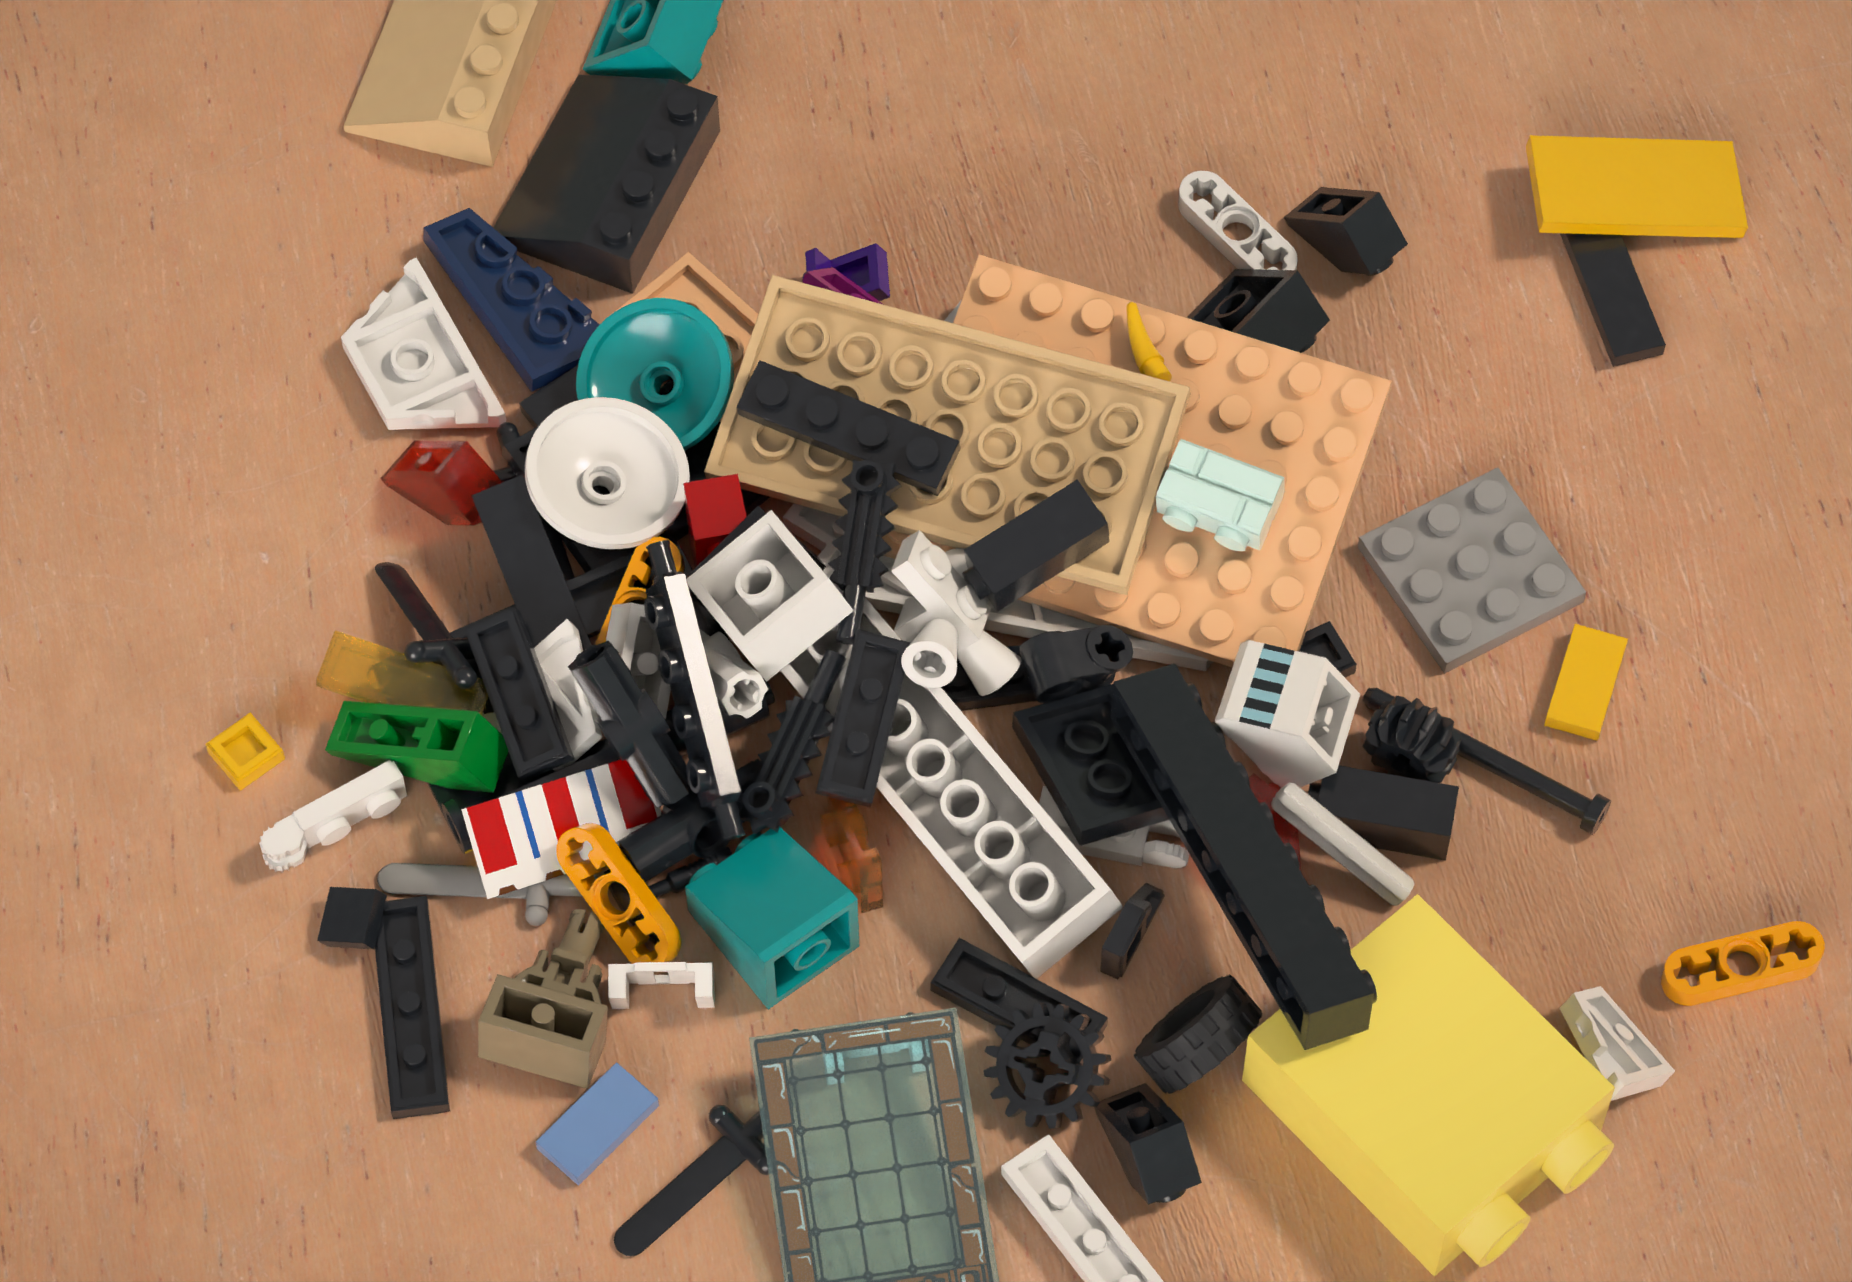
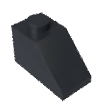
(1349, 229)
(1149, 1144)

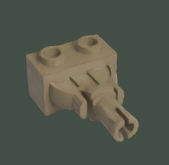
(550, 1016)

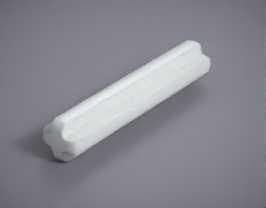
(1342, 844)

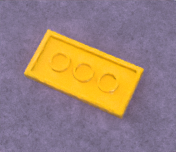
(1636, 186)

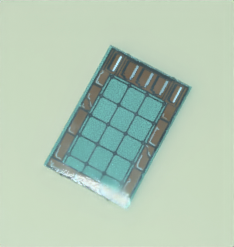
(874, 1152)

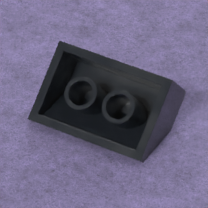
(1266, 307)

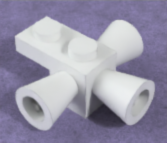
(946, 621)

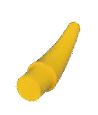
(1145, 354)

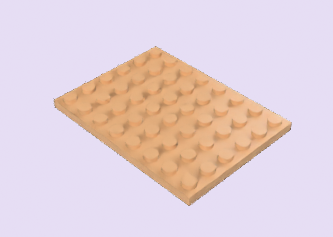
(1245, 402)

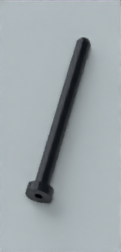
(1590, 811)

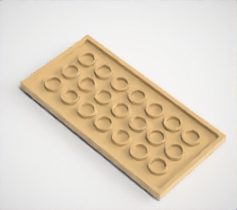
(1020, 412)

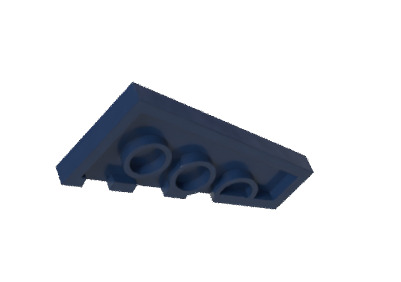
(515, 302)

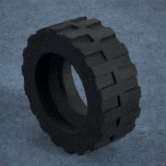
(1198, 1034)

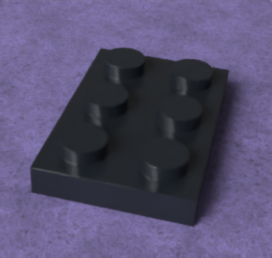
(1087, 766)

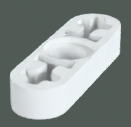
(1231, 209)

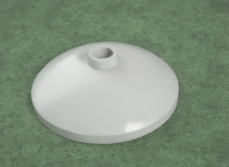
(612, 447)

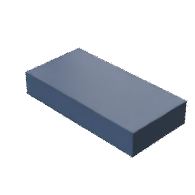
(597, 1123)

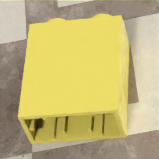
(1444, 1101)

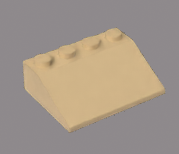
(449, 75)

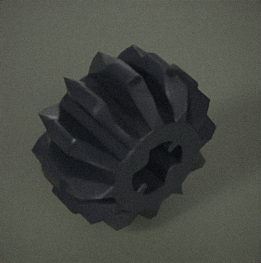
(1412, 740)

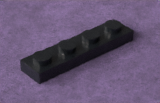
(847, 426)

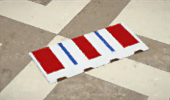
(520, 832)

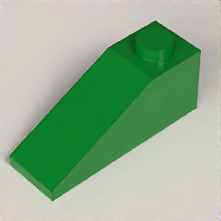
(425, 743)

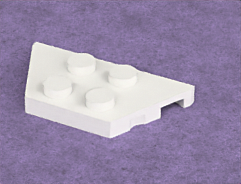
(418, 361)

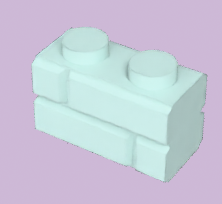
(1219, 496)

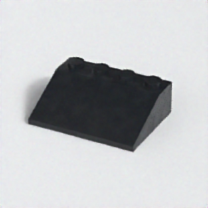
(611, 175)

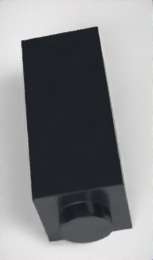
(1035, 546)
(1391, 809)

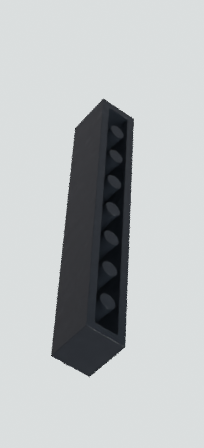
(1243, 857)

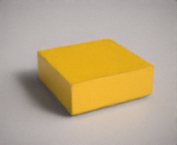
(245, 751)

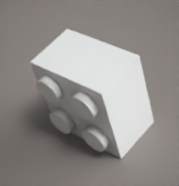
(769, 595)

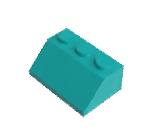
(653, 39)

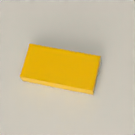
(1586, 682)

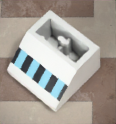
(1287, 712)

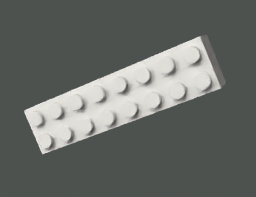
(977, 817)

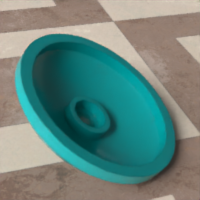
(656, 343)

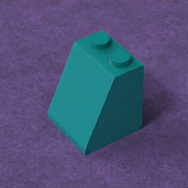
(774, 914)

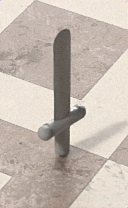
(467, 882)

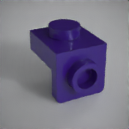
(864, 267)

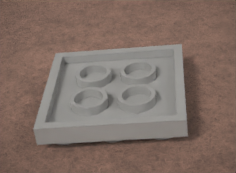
(1471, 570)

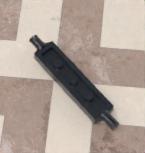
(696, 706)

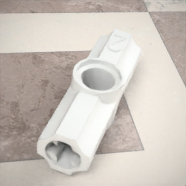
(735, 682)

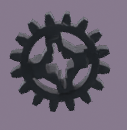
(1041, 1090)

